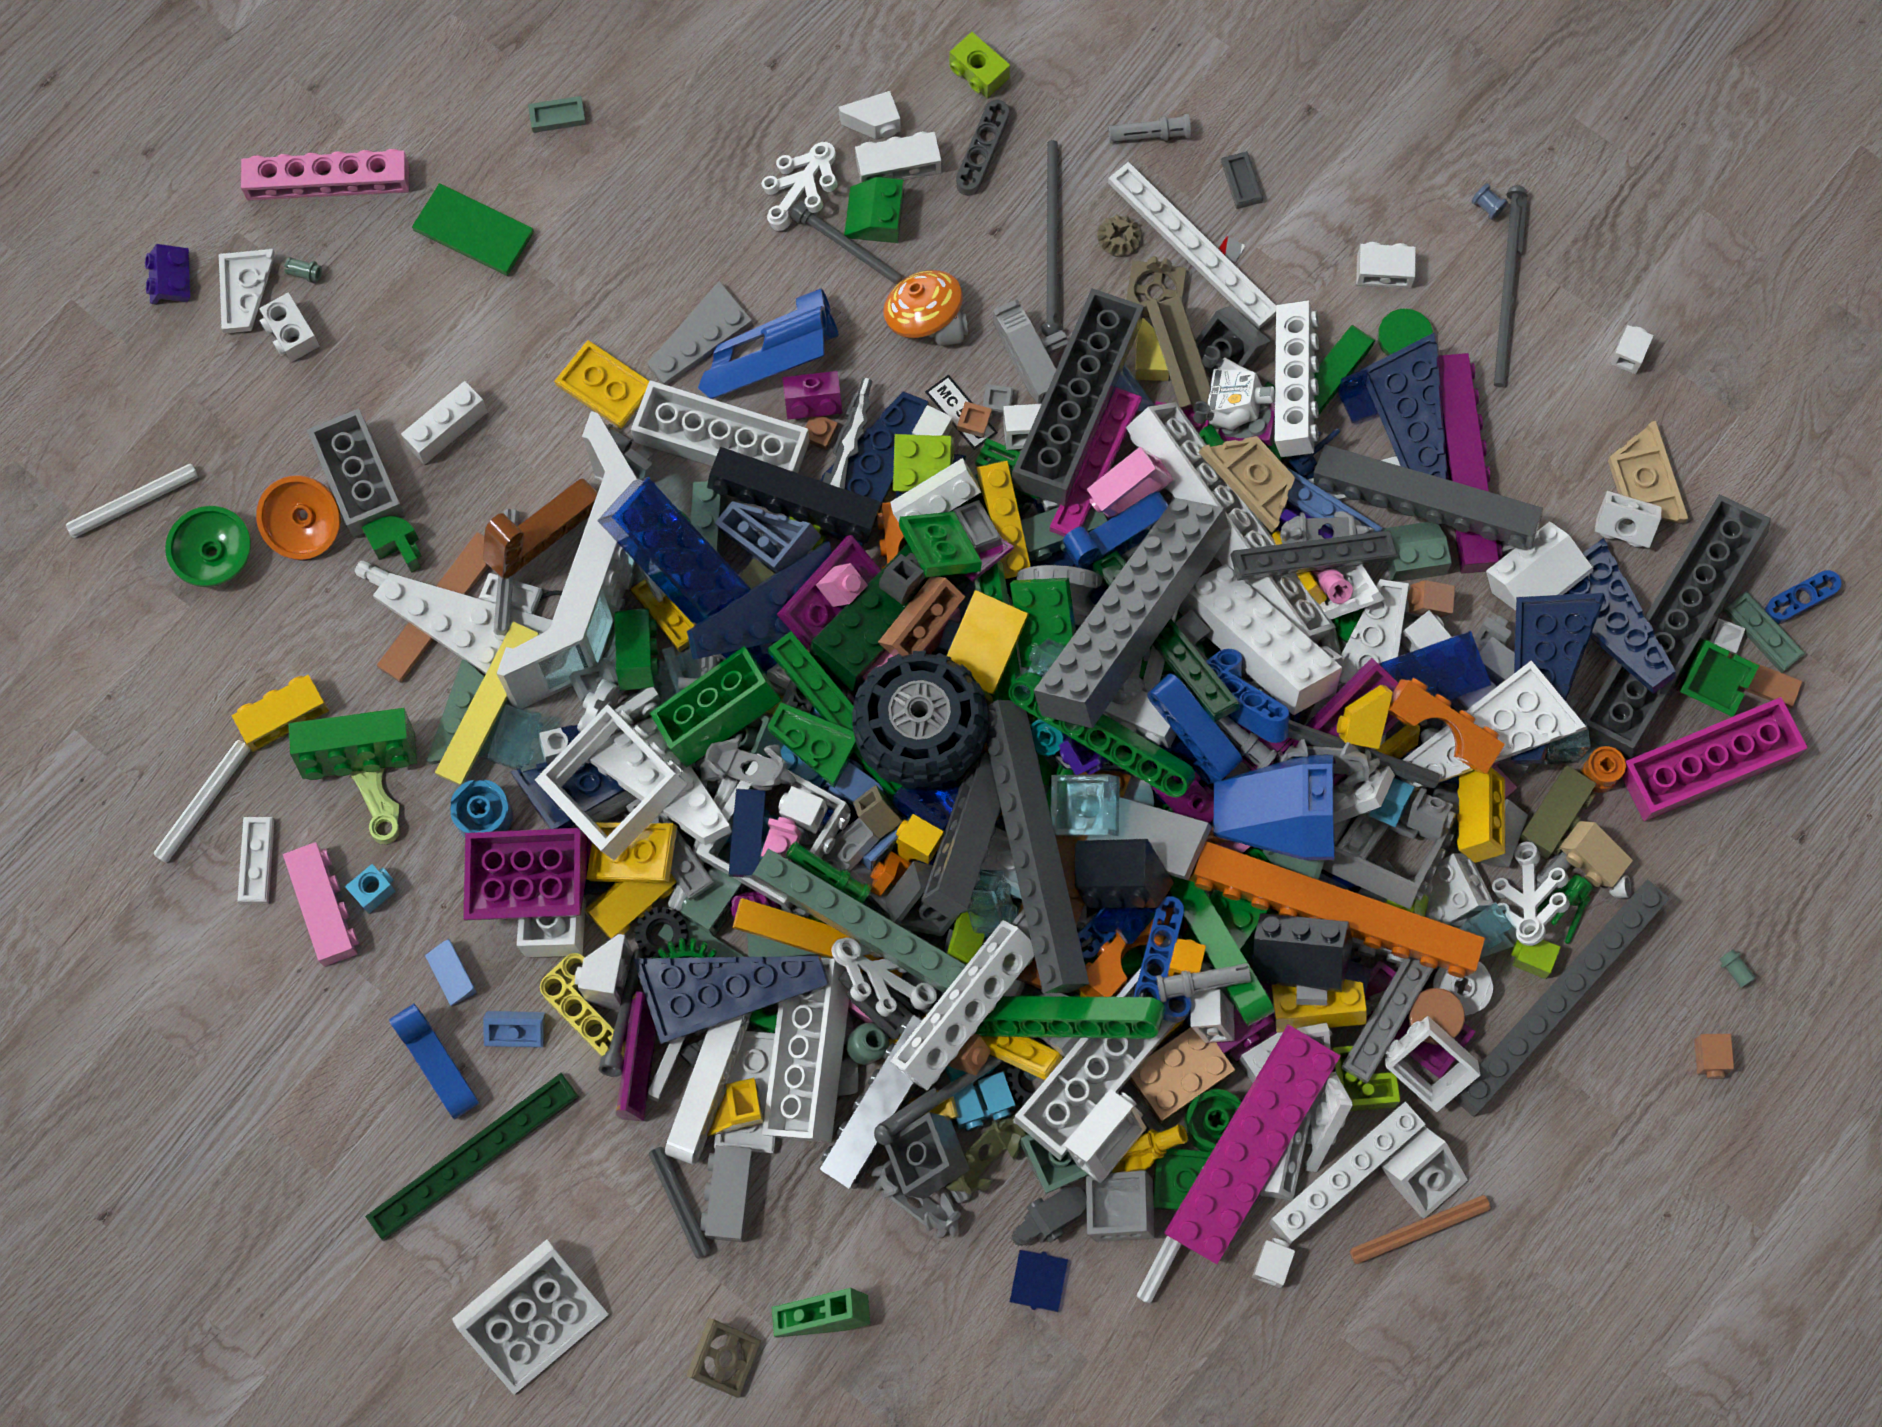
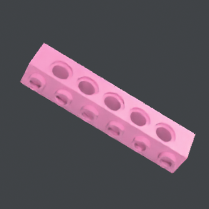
(336, 183)

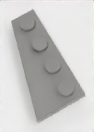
(848, 850)

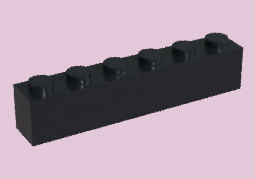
(793, 494)

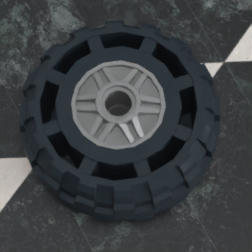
(920, 720)

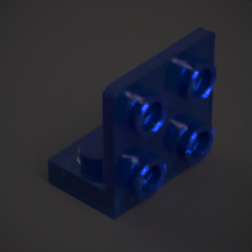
(930, 805)

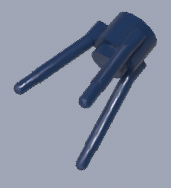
(1305, 463)

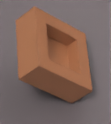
(974, 419)
(821, 431)

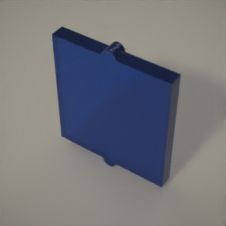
(1038, 1281)

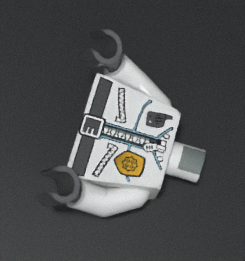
(1233, 394)

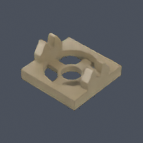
(1140, 268)
(749, 1348)

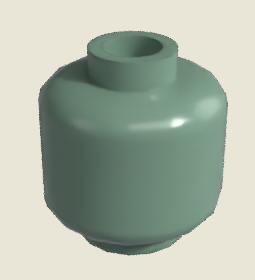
(867, 1043)

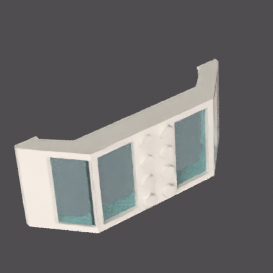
(590, 594)

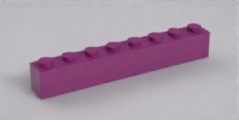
(1466, 453)

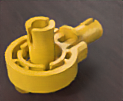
(1149, 1148)

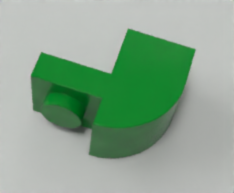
(394, 534)

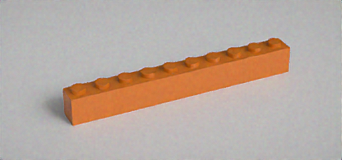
(1368, 919)

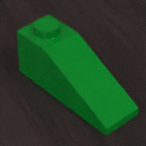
(822, 1314)

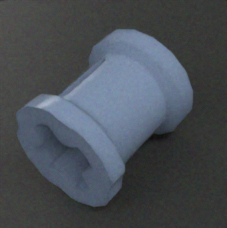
(1489, 201)

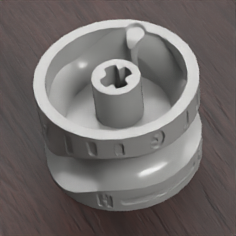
(1082, 585)

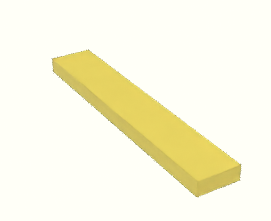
(480, 714)

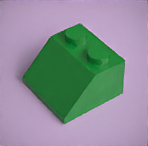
(875, 210)

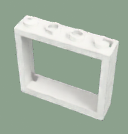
(577, 754)
(822, 845)

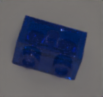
(1125, 921)

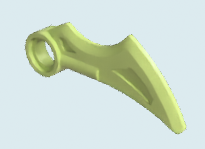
(379, 804)

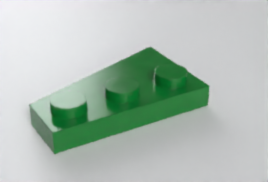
(814, 740)

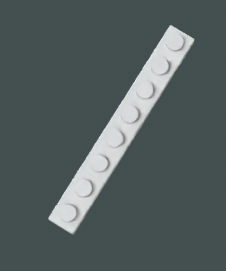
(1193, 245)

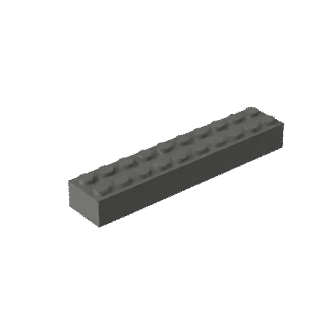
(1132, 613)
(1680, 621)

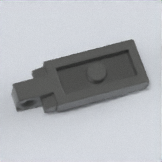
(890, 1024)

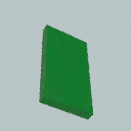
(473, 229)

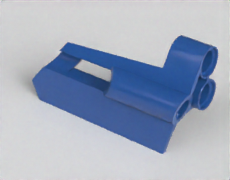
(787, 344)

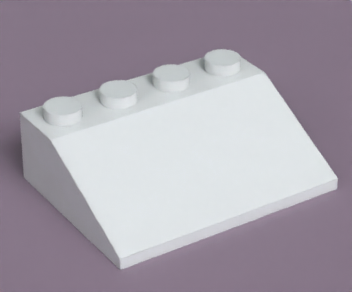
(529, 1317)

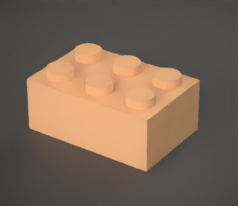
(1180, 1073)

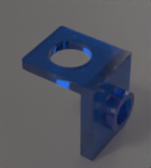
(1356, 397)

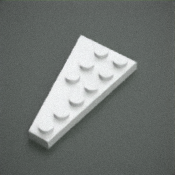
(452, 618)
(1374, 636)
(1521, 710)
(639, 776)

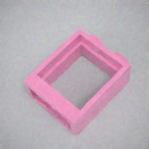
(1129, 483)

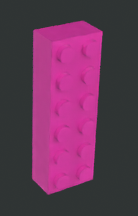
(1713, 759)

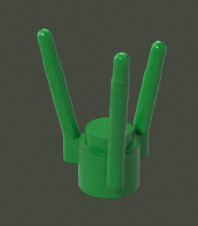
(1577, 893)

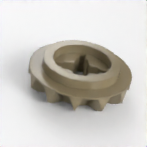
(1119, 246)

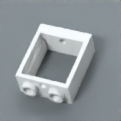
(1447, 1086)
(1106, 1135)

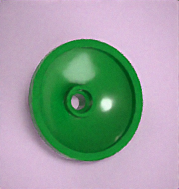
(198, 534)

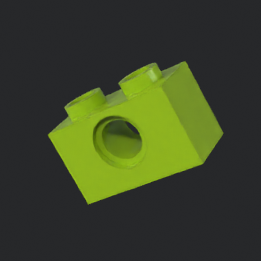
(973, 52)

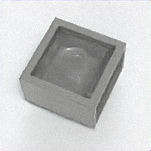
(1120, 1207)

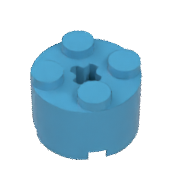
(484, 796)

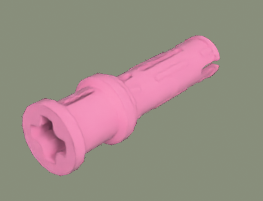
(1334, 585)

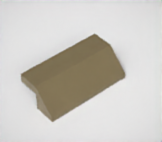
(1179, 351)

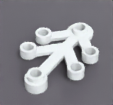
(820, 156)
(1531, 897)
(851, 955)

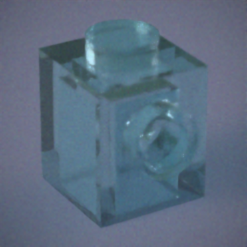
(1489, 924)

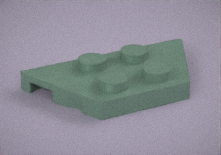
(460, 698)

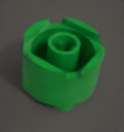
(1205, 1107)

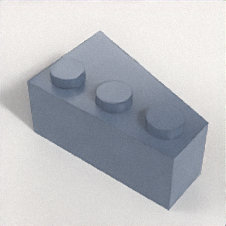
(766, 536)

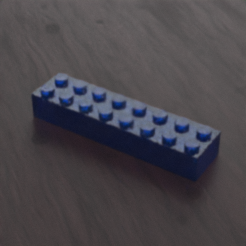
(676, 556)

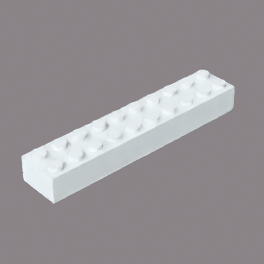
(1174, 440)

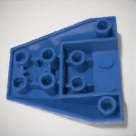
(1280, 808)

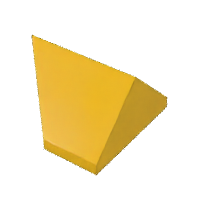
(738, 1108)

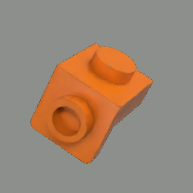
(888, 872)

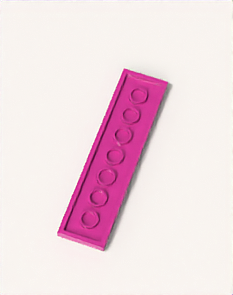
(1252, 1144)

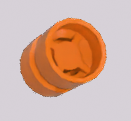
(1604, 767)

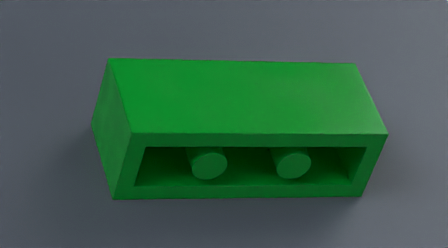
(635, 649)

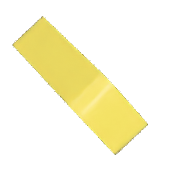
(570, 996)

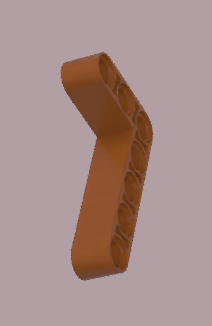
(512, 546)

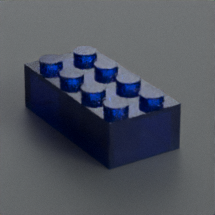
(1447, 667)

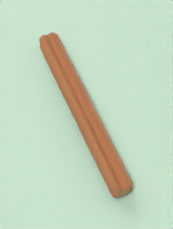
(1420, 1229)

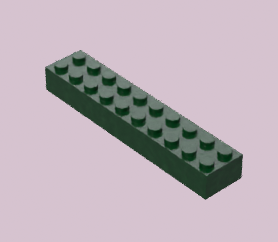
(851, 639)

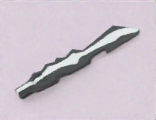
(849, 435)

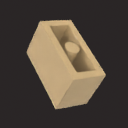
(1595, 854)

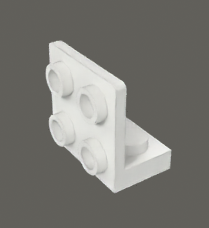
(1455, 890)

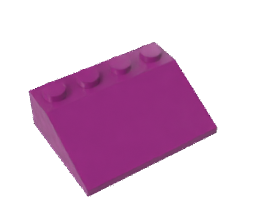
(524, 874)

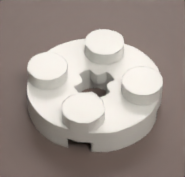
(605, 694)
(1480, 990)

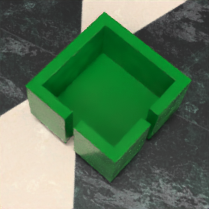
(1715, 678)

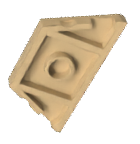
(1645, 474)
(1253, 475)

